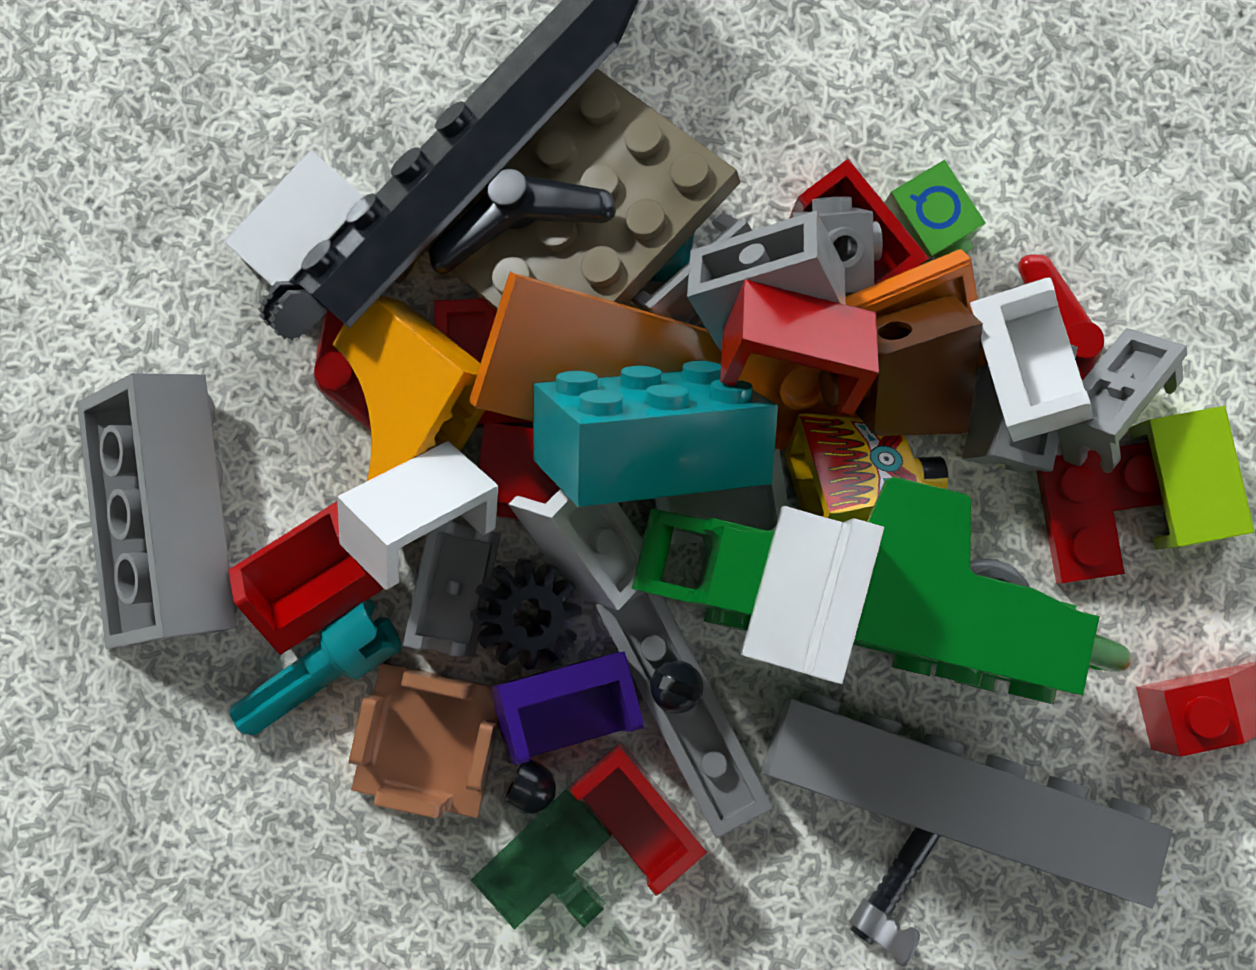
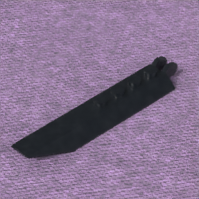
(449, 169)

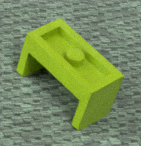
(1197, 477)

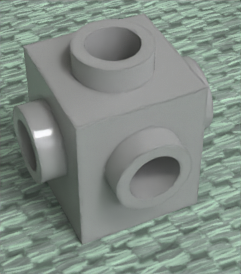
(853, 236)

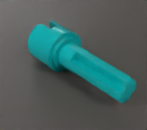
(346, 648)

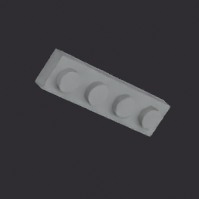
(698, 738)

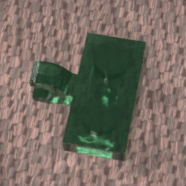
(545, 862)

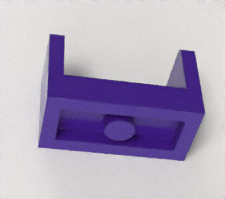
(566, 706)

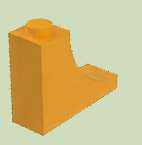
(411, 381)

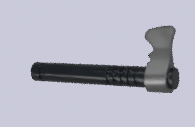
(873, 916)

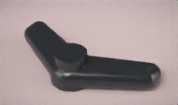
(515, 203)

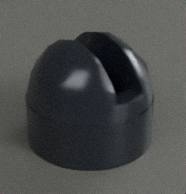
(682, 673)
(532, 788)

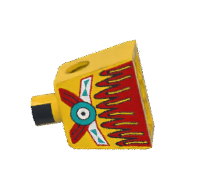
(843, 466)

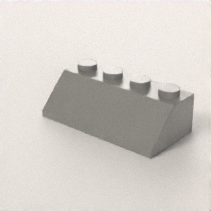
(156, 509)

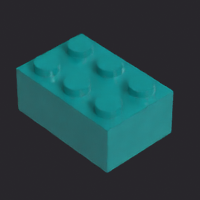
(652, 433)

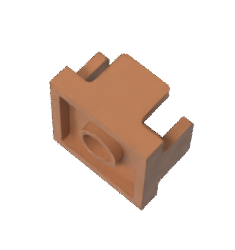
(424, 742)

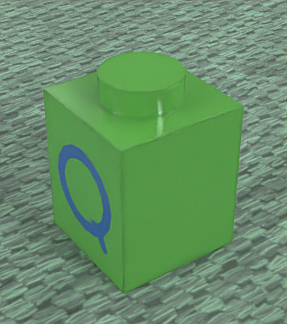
(936, 212)

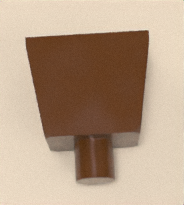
(924, 371)

